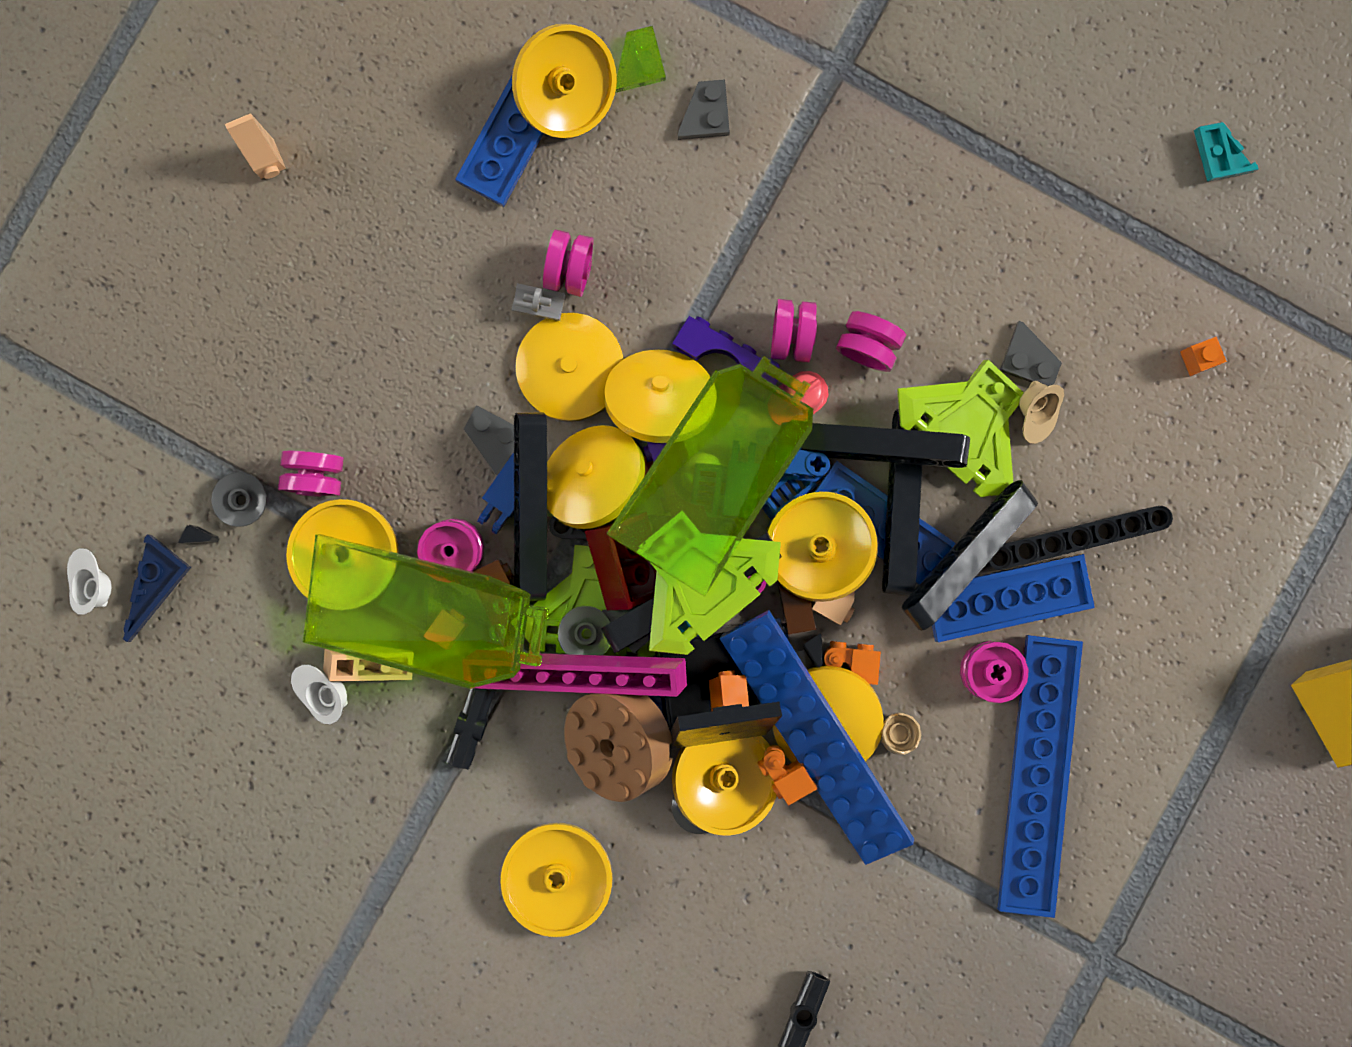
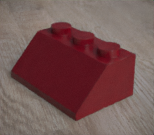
(621, 573)

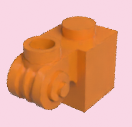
(862, 661)
(790, 780)

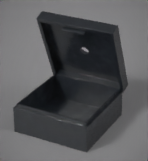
(690, 712)

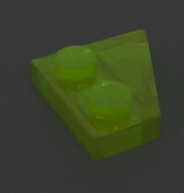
(640, 60)

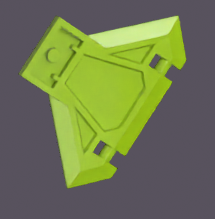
(972, 409)
(576, 590)
(727, 597)

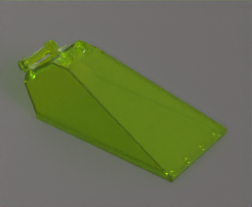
(716, 473)
(418, 615)

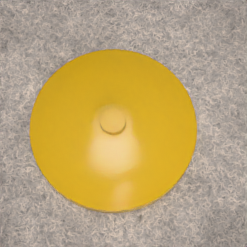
(564, 80)
(566, 366)
(653, 393)
(593, 476)
(340, 520)
(824, 546)
(853, 704)
(723, 786)
(556, 879)

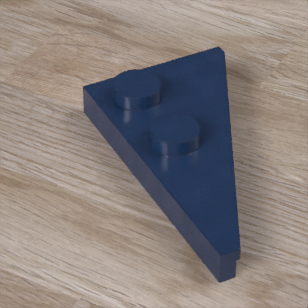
(156, 579)

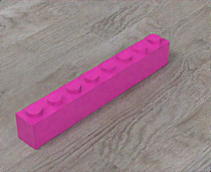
(600, 675)

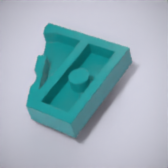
(1221, 153)

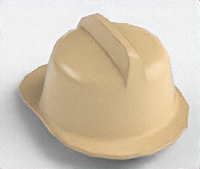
(1041, 409)

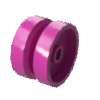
(567, 262)
(795, 331)
(871, 341)
(310, 474)
(458, 534)
(1010, 671)

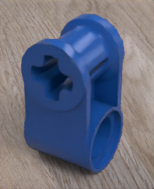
(801, 469)

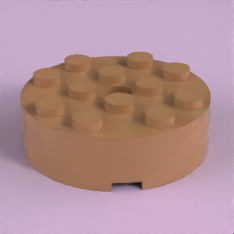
(618, 744)

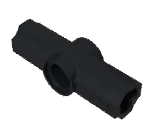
(470, 727)
(809, 998)

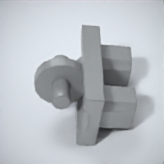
(538, 302)

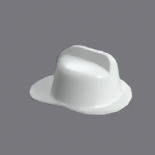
(87, 583)
(320, 696)

